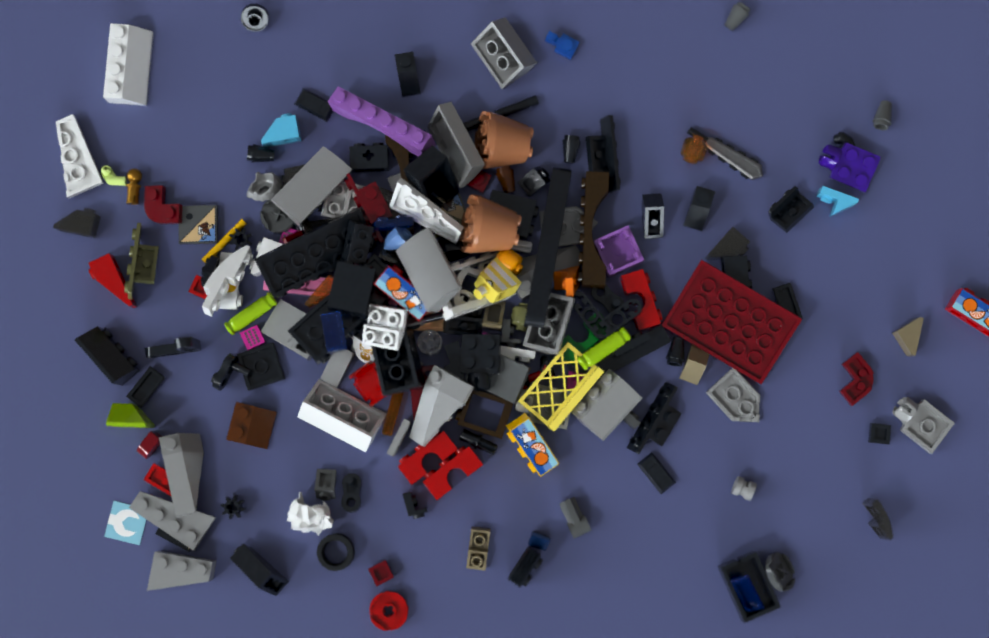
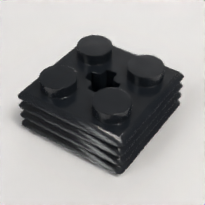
(521, 572)

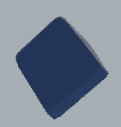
(539, 541)

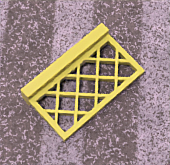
(572, 399)

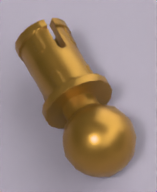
(134, 176)

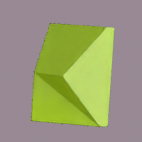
(128, 416)

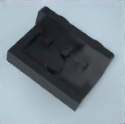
(789, 209)

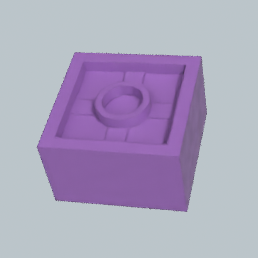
(618, 251)

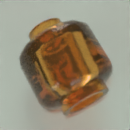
(694, 149)

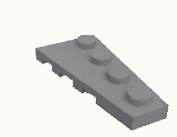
(186, 529)

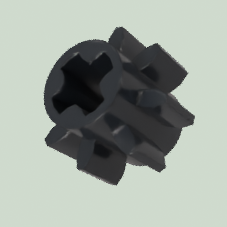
(242, 244)
(229, 510)

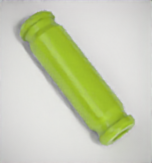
(250, 313)
(604, 348)

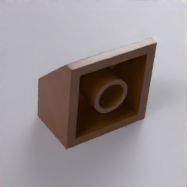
(251, 425)

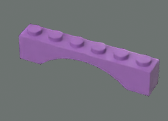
(360, 110)

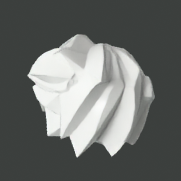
(309, 518)

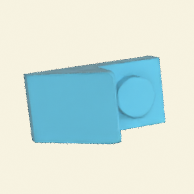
(840, 200)

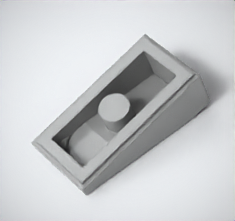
(337, 367)

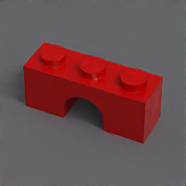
(637, 283)
(412, 465)
(437, 481)

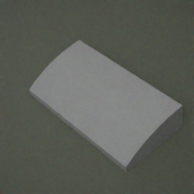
(455, 143)
(311, 185)
(428, 270)

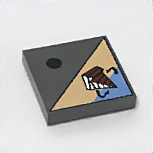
(199, 225)

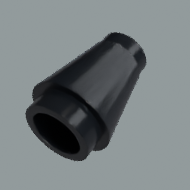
(570, 148)
(259, 154)
(676, 352)

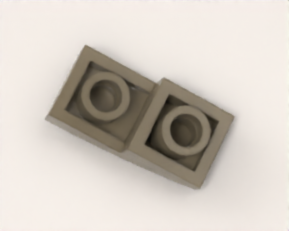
(478, 548)

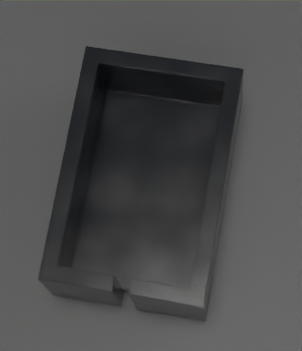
(431, 174)
(749, 565)

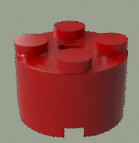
(368, 383)

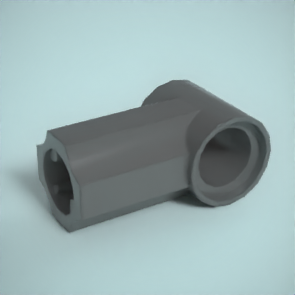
(575, 519)

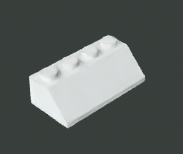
(128, 65)
(341, 415)

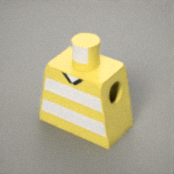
(496, 282)

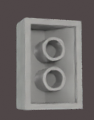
(503, 52)
(550, 338)
(606, 404)

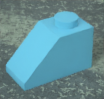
(282, 131)

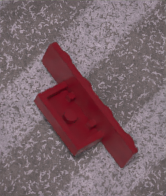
(372, 203)

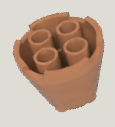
(502, 140)
(488, 226)

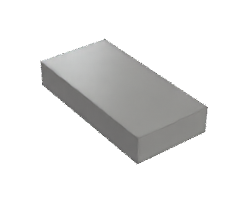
(397, 441)

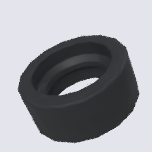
(321, 549)

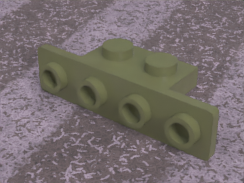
(143, 262)

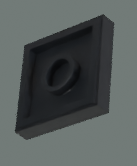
(264, 366)

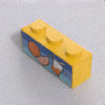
(531, 445)

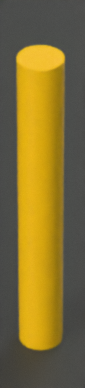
(225, 240)

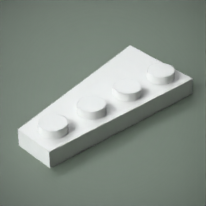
(78, 163)
(412, 203)

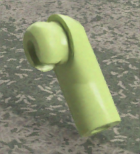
(111, 178)

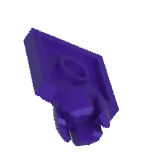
(850, 165)

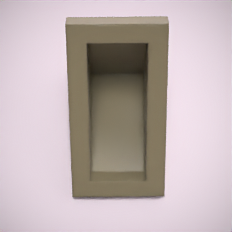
(494, 316)
(909, 336)
(694, 365)

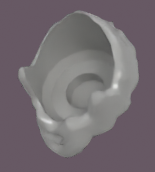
(264, 187)

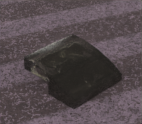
(880, 521)

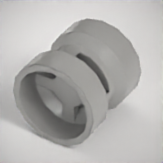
(743, 488)

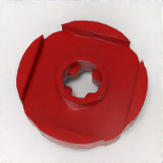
(388, 599)

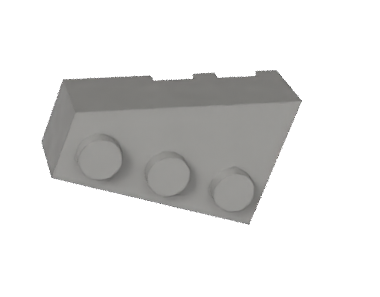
(179, 569)

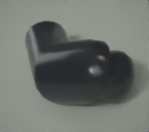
(842, 137)

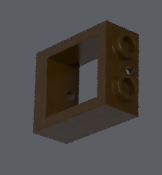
(461, 414)

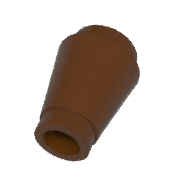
(506, 178)

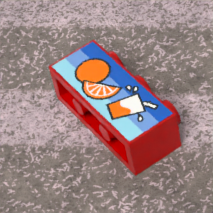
(401, 291)
(970, 309)

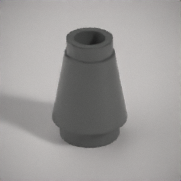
(737, 15)
(882, 118)

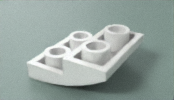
(340, 202)
(384, 327)

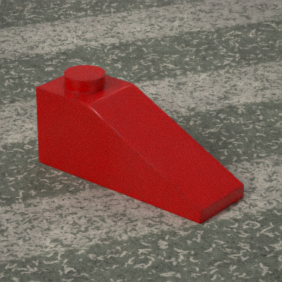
(109, 275)

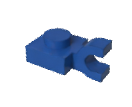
(564, 46)

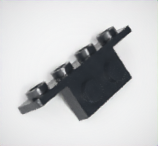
(603, 154)
(633, 350)
(658, 420)

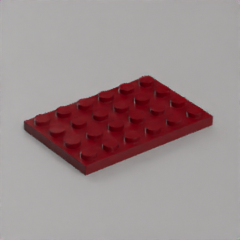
(731, 321)

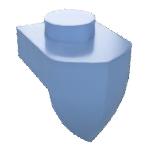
(396, 238)

